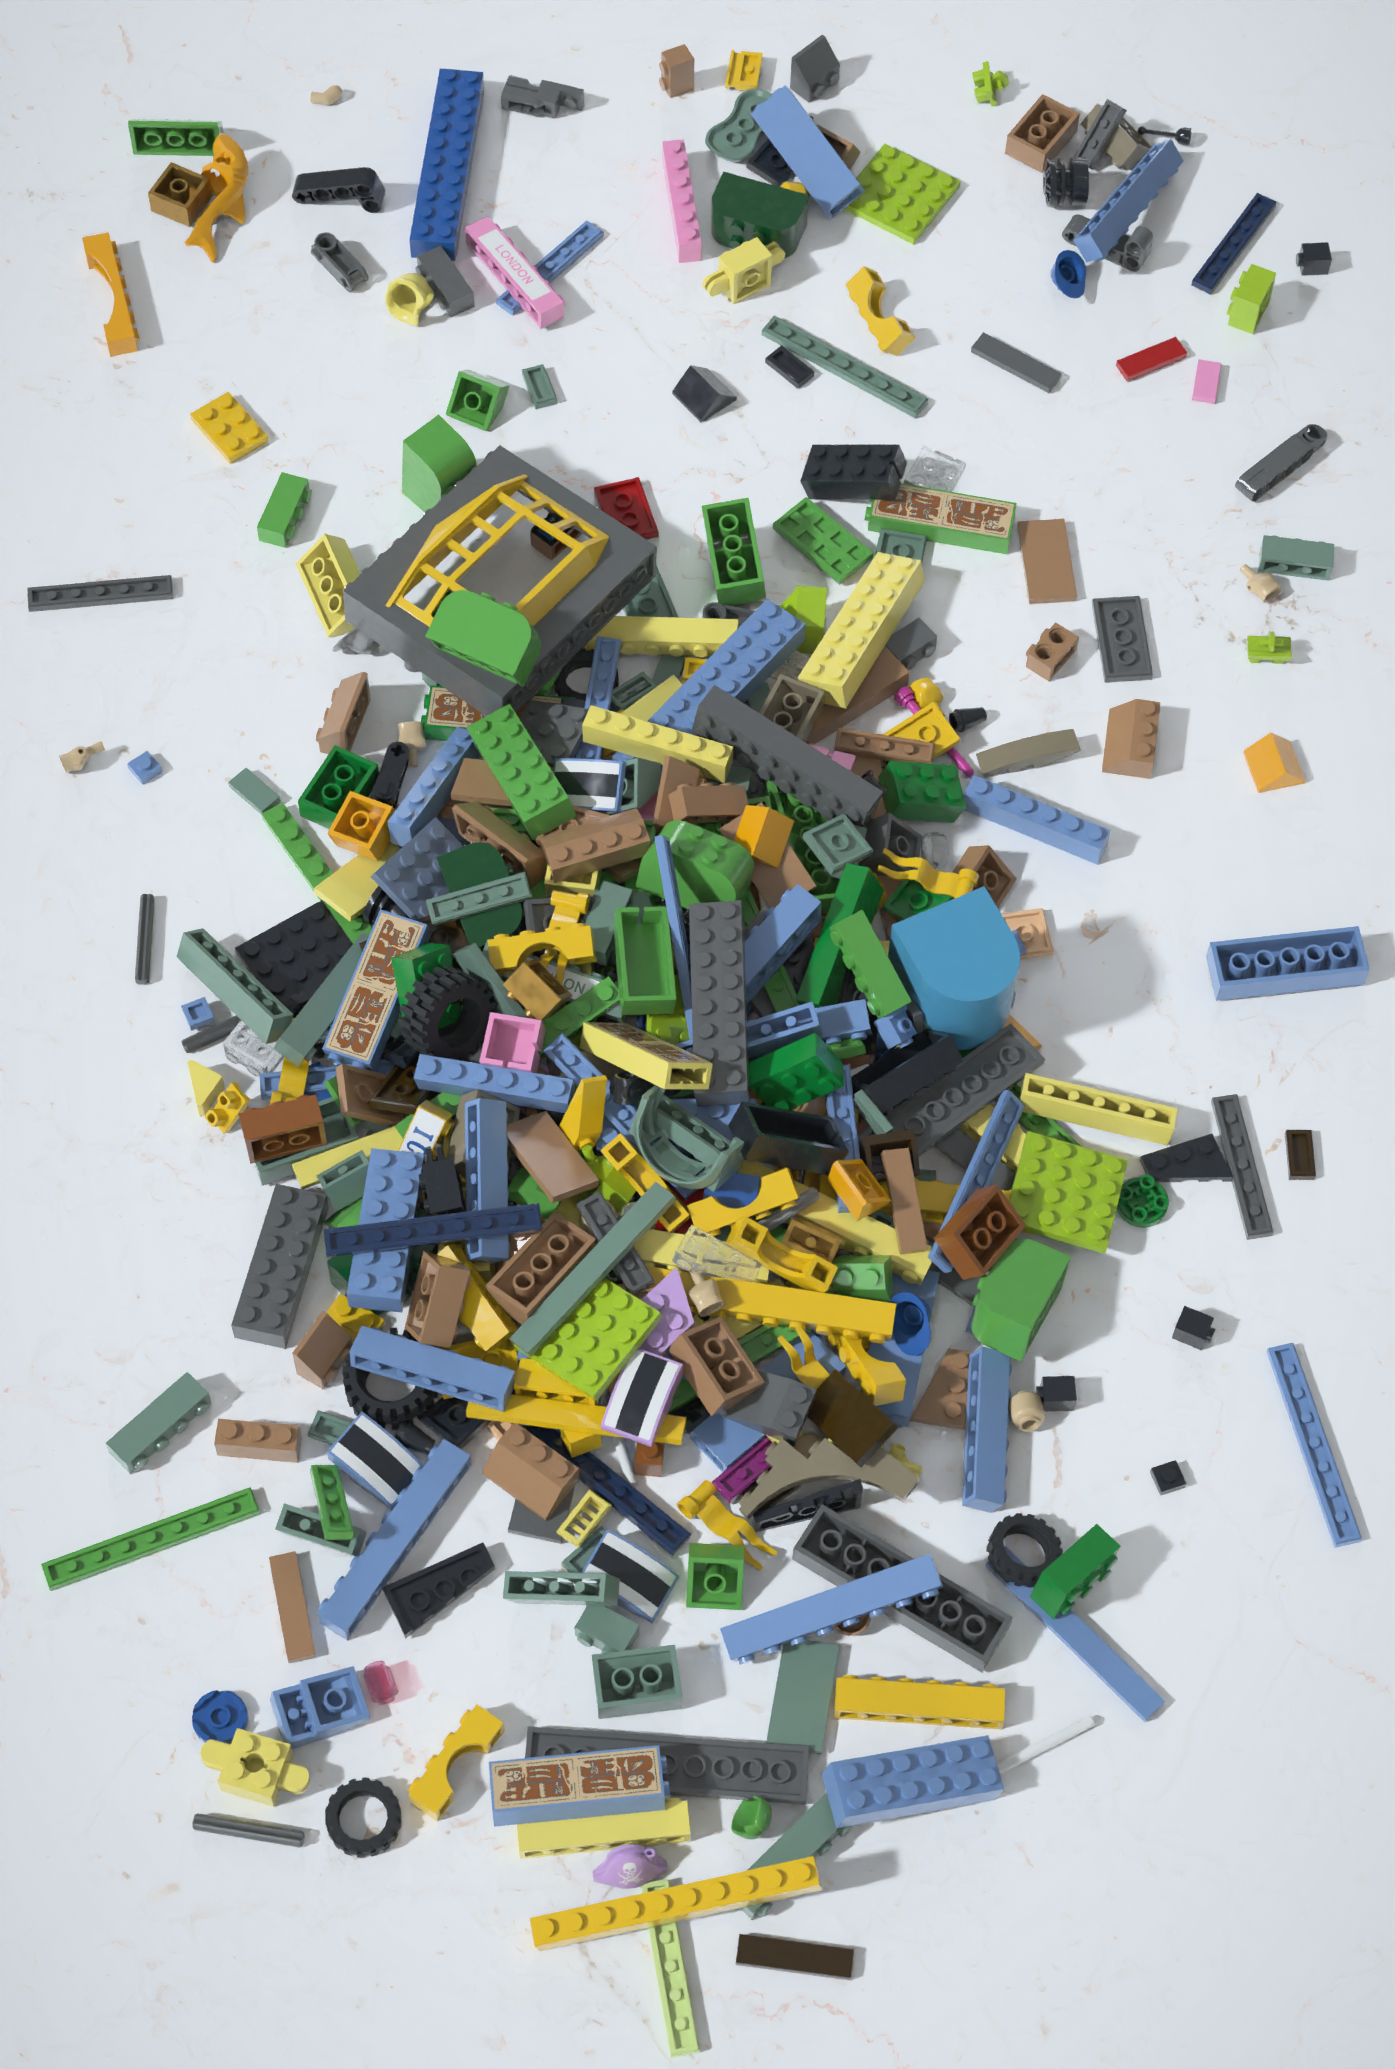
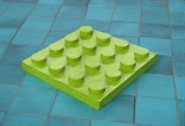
(902, 193)
(1067, 1191)
(597, 1339)

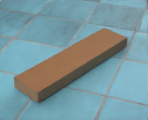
(883, 746)
(904, 1201)
(292, 1607)

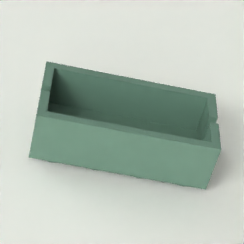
(337, 1133)

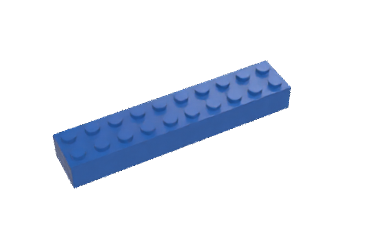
(447, 162)

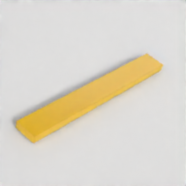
(567, 1416)

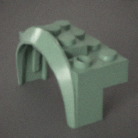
(664, 1118)

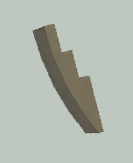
(1028, 751)

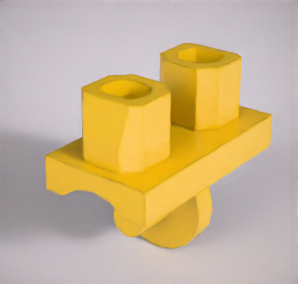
(227, 1108)

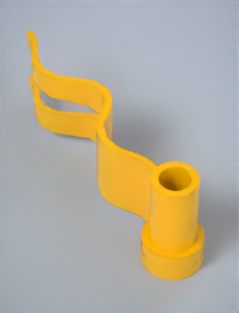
(930, 878)
(566, 913)
(291, 1081)
(811, 1373)
(721, 1521)

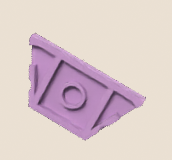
(672, 1302)

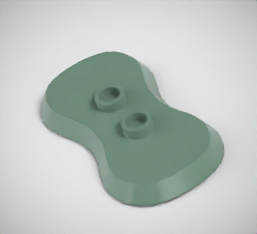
(738, 133)

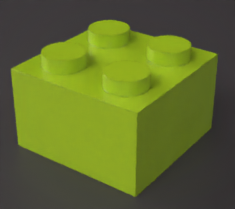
(1251, 298)

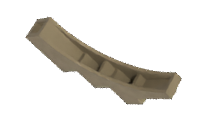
(825, 1462)

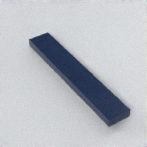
(1233, 243)

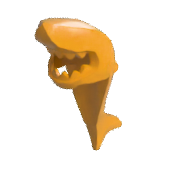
(229, 189)

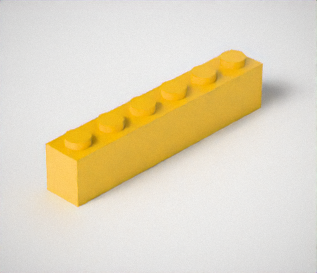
(919, 1702)

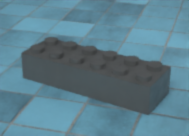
(280, 1266)

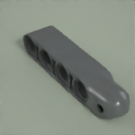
(1281, 462)

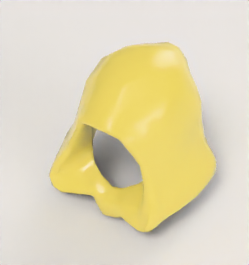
(408, 297)

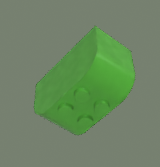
(434, 462)
(734, 552)
(486, 634)
(704, 863)
(1018, 1296)

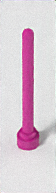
(905, 698)

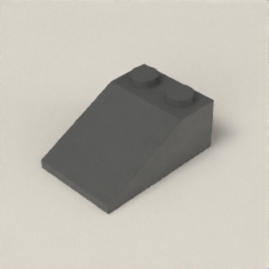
(775, 1408)

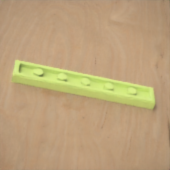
(673, 1983)

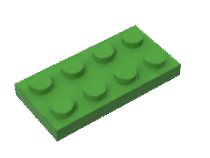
(823, 540)

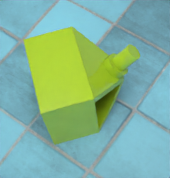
(808, 606)
(611, 1183)

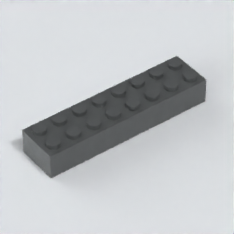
(785, 759)
(720, 1000)
(951, 1620)

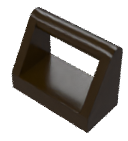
(875, 1144)

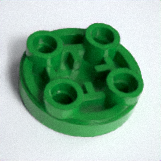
(1142, 1202)

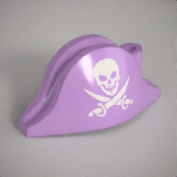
(630, 1867)

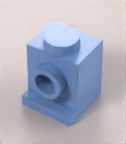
(896, 1028)

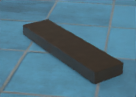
(794, 1957)

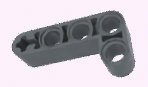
(1128, 253)

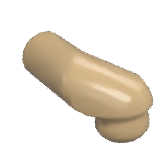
(328, 97)

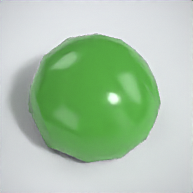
(752, 1818)

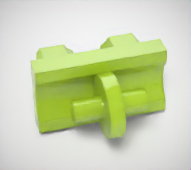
(992, 82)
(1269, 648)

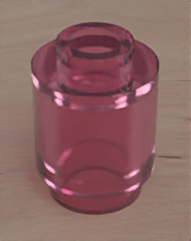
(380, 1682)

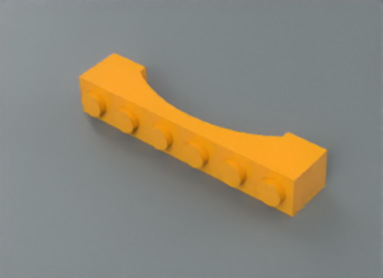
(118, 332)

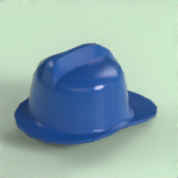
(1069, 274)
(911, 1323)

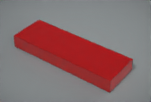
(1151, 359)

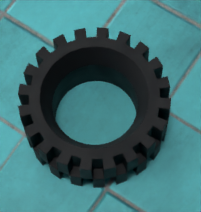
(430, 1001)
(384, 1411)

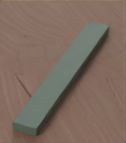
(845, 366)
(592, 1269)

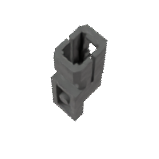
(540, 99)

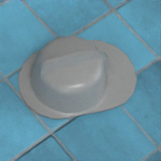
(356, 641)

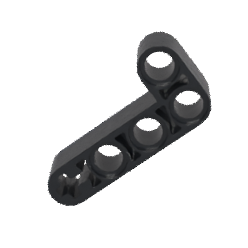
(341, 185)

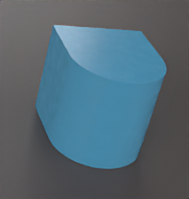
(958, 967)

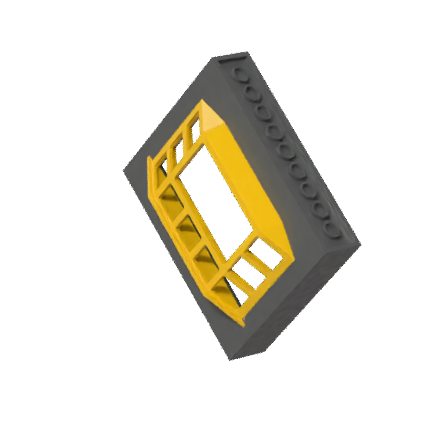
(563, 607)

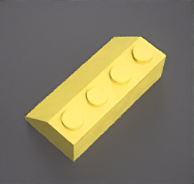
(326, 572)

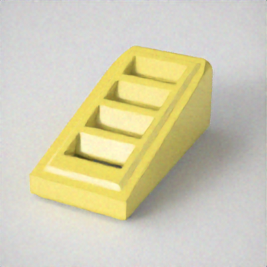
(595, 1501)

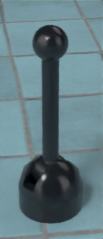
(1182, 135)

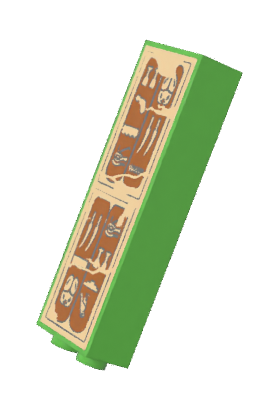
(946, 517)

